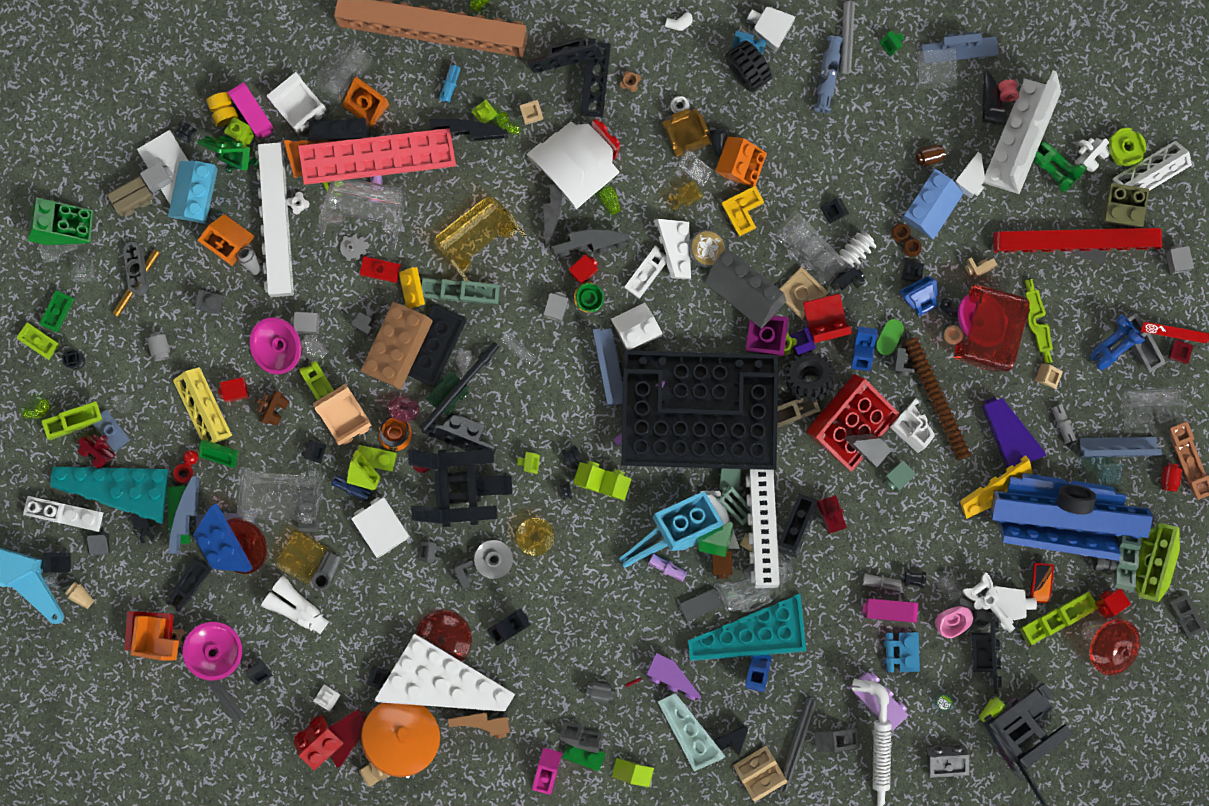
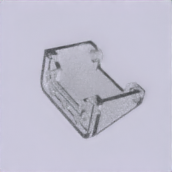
(279, 496)

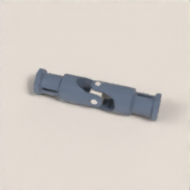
(828, 77)

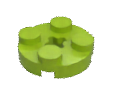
(1118, 151)

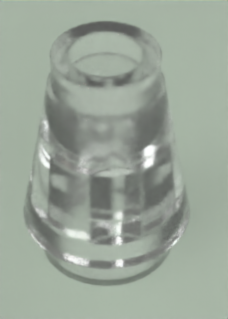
(464, 361)

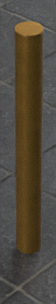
(128, 294)

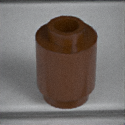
(930, 155)

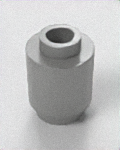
(158, 346)

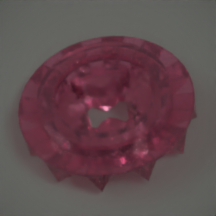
(402, 414)

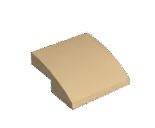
(760, 773)

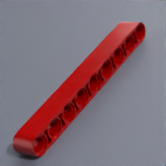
(1077, 239)

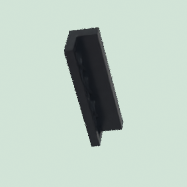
(588, 82)

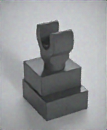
(363, 322)

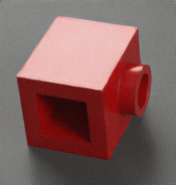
(1112, 603)

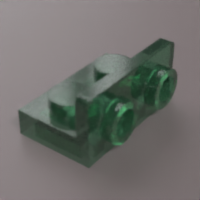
(443, 388)

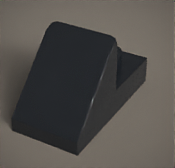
(736, 736)

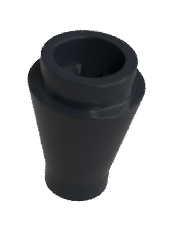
(718, 139)

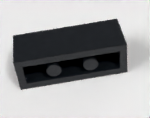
(339, 129)
(797, 525)

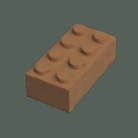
(396, 345)

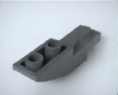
(599, 240)

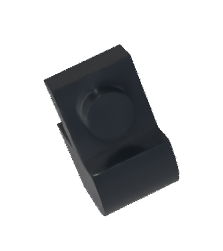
(509, 627)

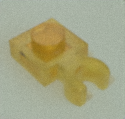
(687, 194)

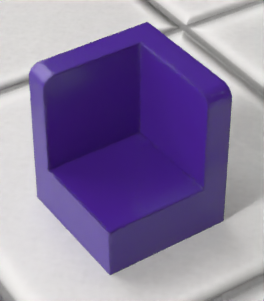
(804, 342)

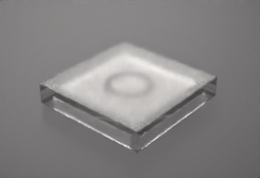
(937, 68)

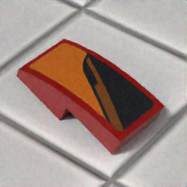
(1042, 582)

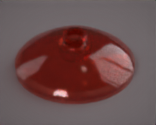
(256, 547)
(450, 626)
(1115, 647)

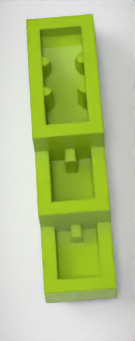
(1058, 618)

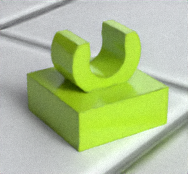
(484, 112)
(530, 462)

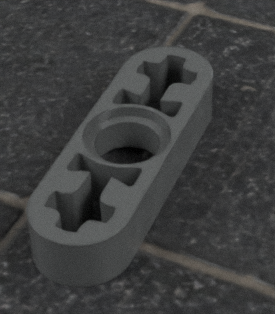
(141, 275)

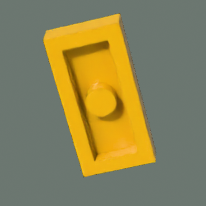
(411, 288)

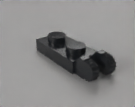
(189, 583)

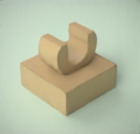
(531, 112)

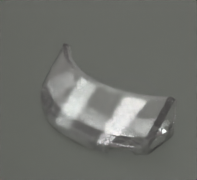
(747, 598)

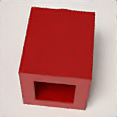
(584, 269)
(233, 390)

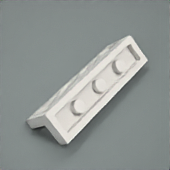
(1157, 172)

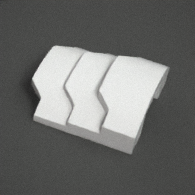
(575, 161)

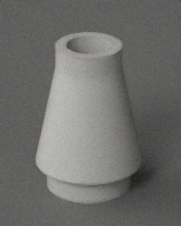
(249, 260)

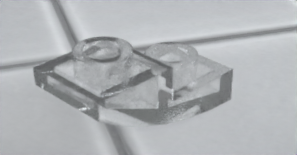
(54, 252)

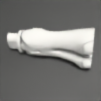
(304, 614)

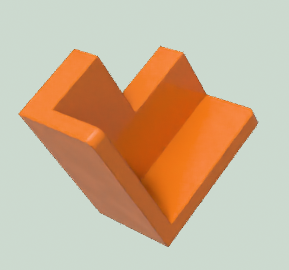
(149, 639)

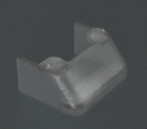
(364, 201)

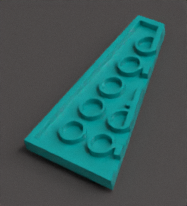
(120, 488)
(765, 632)

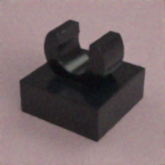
(912, 271)
(314, 451)
(259, 672)

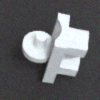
(1090, 150)

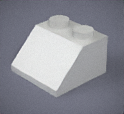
(636, 327)

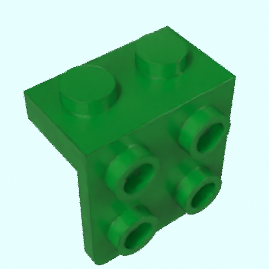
(229, 150)

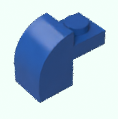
(863, 348)
(758, 673)

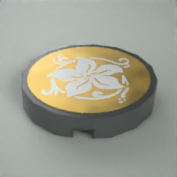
(706, 247)

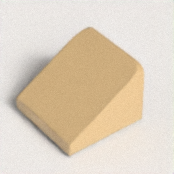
(1048, 375)

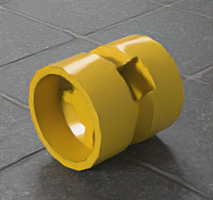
(221, 106)

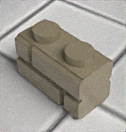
(131, 196)

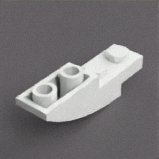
(63, 513)

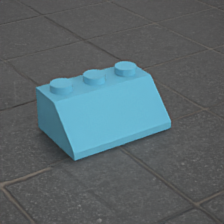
(193, 191)

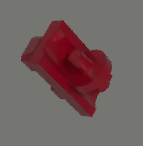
(97, 447)
(832, 514)

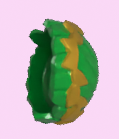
(589, 297)

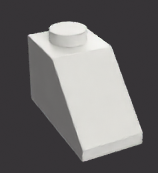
(972, 177)

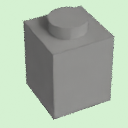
(157, 176)
(1179, 259)
(556, 306)
(305, 322)

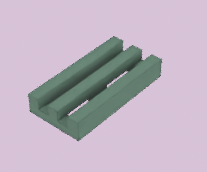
(725, 494)

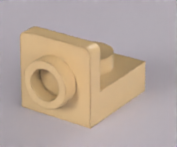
(983, 266)
(372, 775)

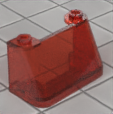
(994, 329)

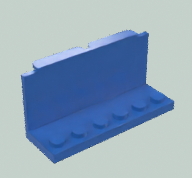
(1063, 540)

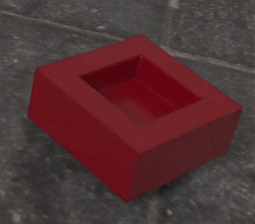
(1180, 352)

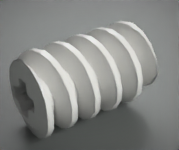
(857, 248)

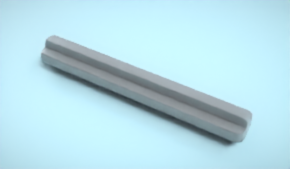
(847, 35)

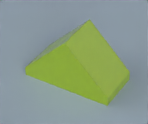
(362, 473)
(632, 772)

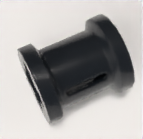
(915, 579)

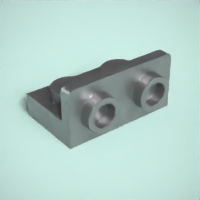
(948, 761)

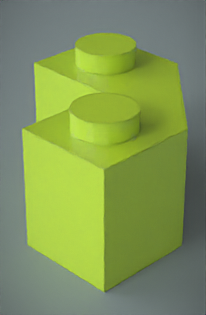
(595, 479)

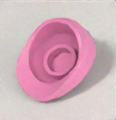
(954, 621)

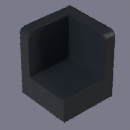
(56, 562)

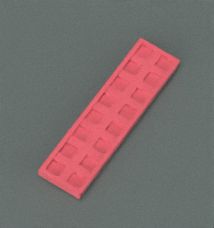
(376, 156)

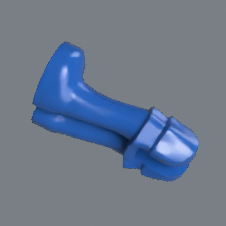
(1124, 327)

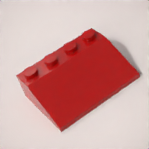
(852, 412)

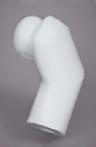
(681, 23)

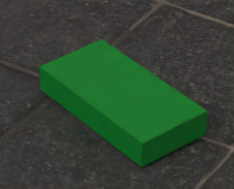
(218, 453)

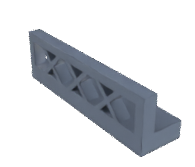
(609, 366)
(1118, 447)

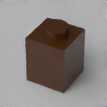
(722, 565)

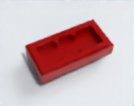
(380, 269)

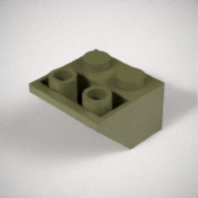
(1125, 205)

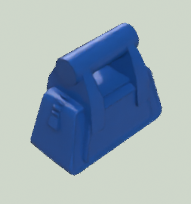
(920, 293)

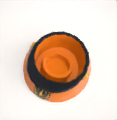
(394, 434)

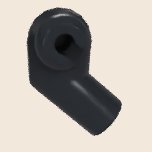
(946, 307)

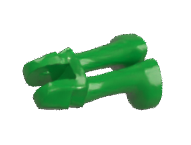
(1052, 154)

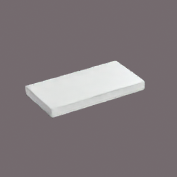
(168, 152)

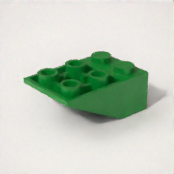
(59, 223)

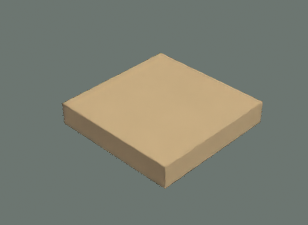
(801, 288)

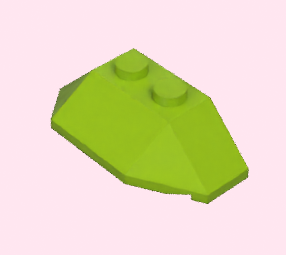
(1157, 561)

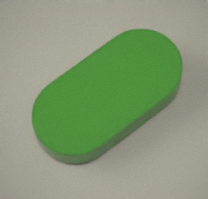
(889, 337)

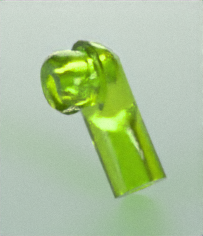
(504, 123)
(38, 412)

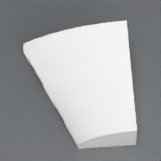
(918, 432)

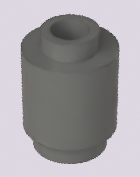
(600, 692)

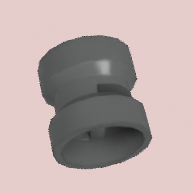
(1105, 564)

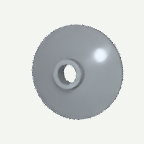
(486, 551)

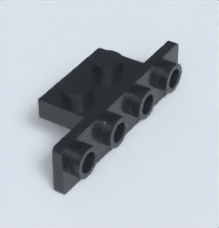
(564, 54)
(460, 433)
(985, 653)

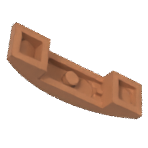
(1189, 460)

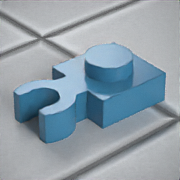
(741, 36)

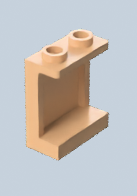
(342, 414)

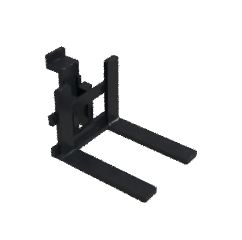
(471, 486)
(1020, 723)

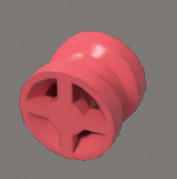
(1008, 91)

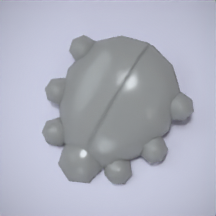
(353, 247)

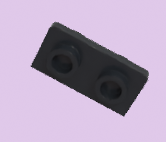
(852, 276)

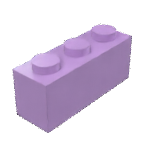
(895, 710)

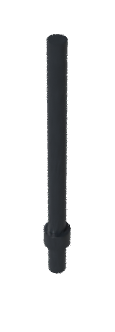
(483, 359)

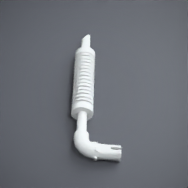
(882, 738)

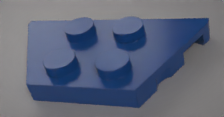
(220, 543)

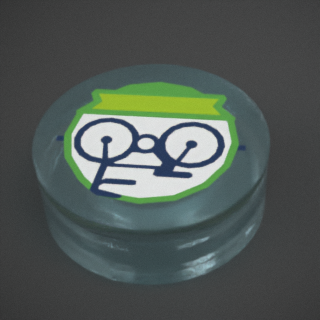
(943, 702)

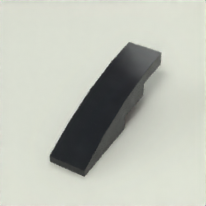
(477, 130)

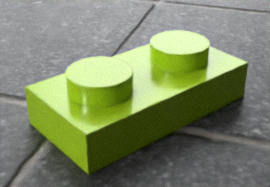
(38, 341)
(379, 458)

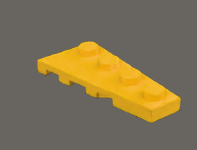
(982, 498)

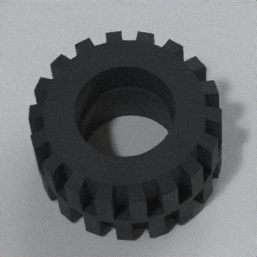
(748, 66)

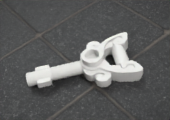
(989, 600)

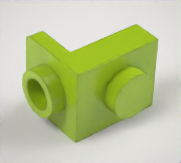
(239, 131)

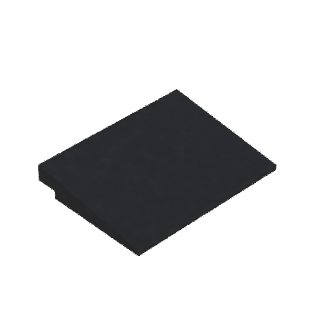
(708, 413)

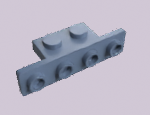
(967, 45)

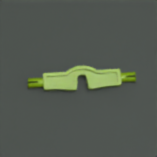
(1042, 331)

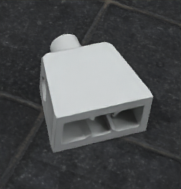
(771, 26)
(1014, 603)

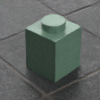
(899, 476)

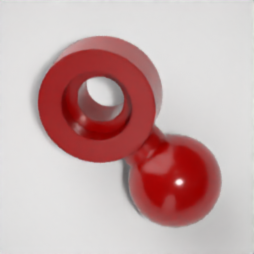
(190, 458)

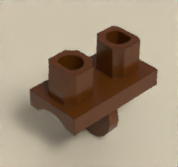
(275, 400)

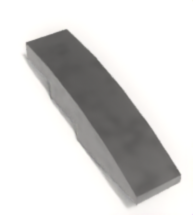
(552, 212)

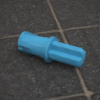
(449, 83)

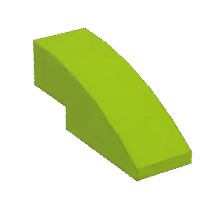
(72, 420)

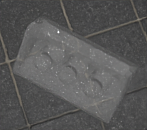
(811, 248)

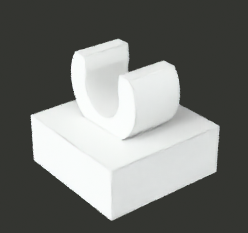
(327, 697)

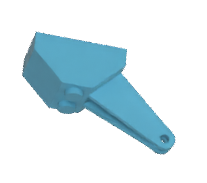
(679, 526)
(25, 577)

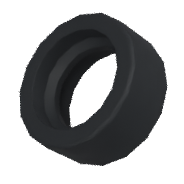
(1076, 499)

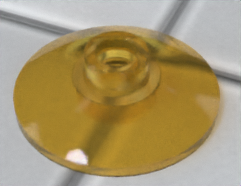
(525, 532)

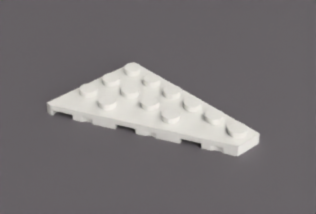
(437, 679)

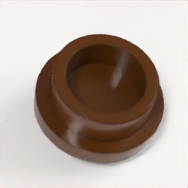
(900, 232)
(912, 247)

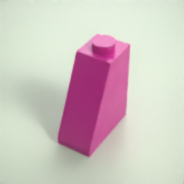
(251, 110)
(890, 610)

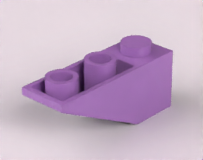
(668, 672)

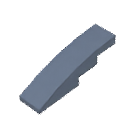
(187, 507)

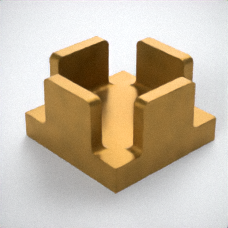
(686, 131)

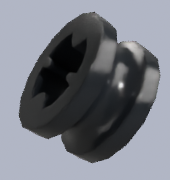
(566, 491)

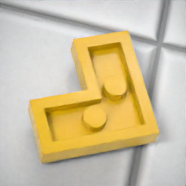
(738, 208)

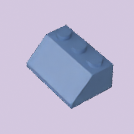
(933, 204)

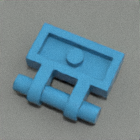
(908, 652)

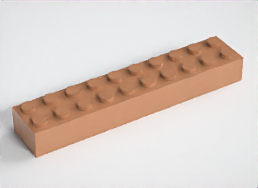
(433, 25)

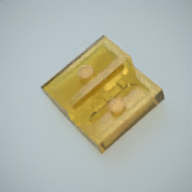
(301, 557)

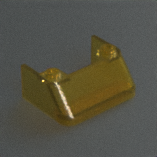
(474, 232)

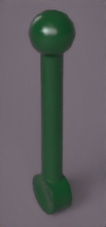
(254, 162)

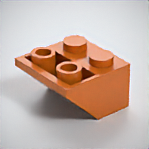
(741, 161)
(225, 239)

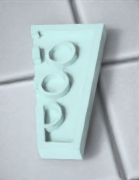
(690, 734)

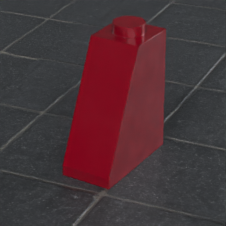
(349, 731)

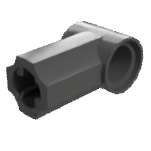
(328, 569)

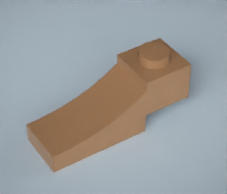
(495, 726)

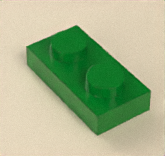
(56, 311)
(585, 758)

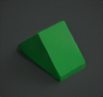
(716, 541)

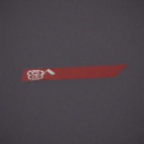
(1175, 332)

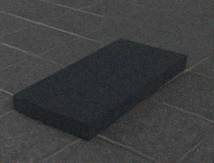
(437, 345)

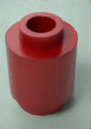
(1171, 477)

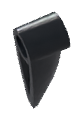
(992, 105)

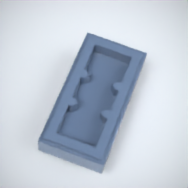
(110, 428)

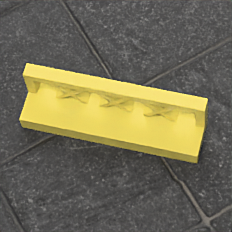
(203, 404)

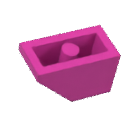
(547, 771)

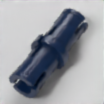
(350, 488)

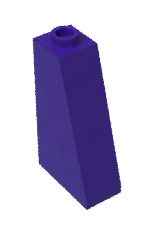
(1010, 434)

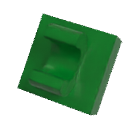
(892, 42)

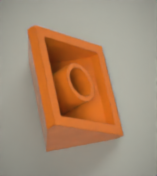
(364, 101)

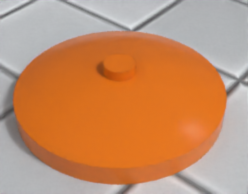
(400, 738)

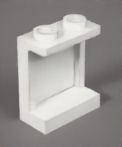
(297, 103)
(380, 527)

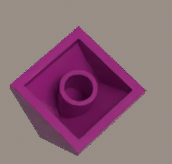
(770, 338)

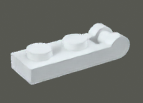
(646, 273)

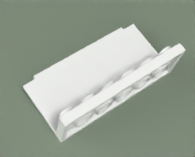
(1023, 134)

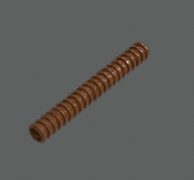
(937, 399)

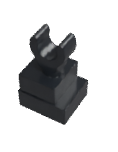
(144, 524)

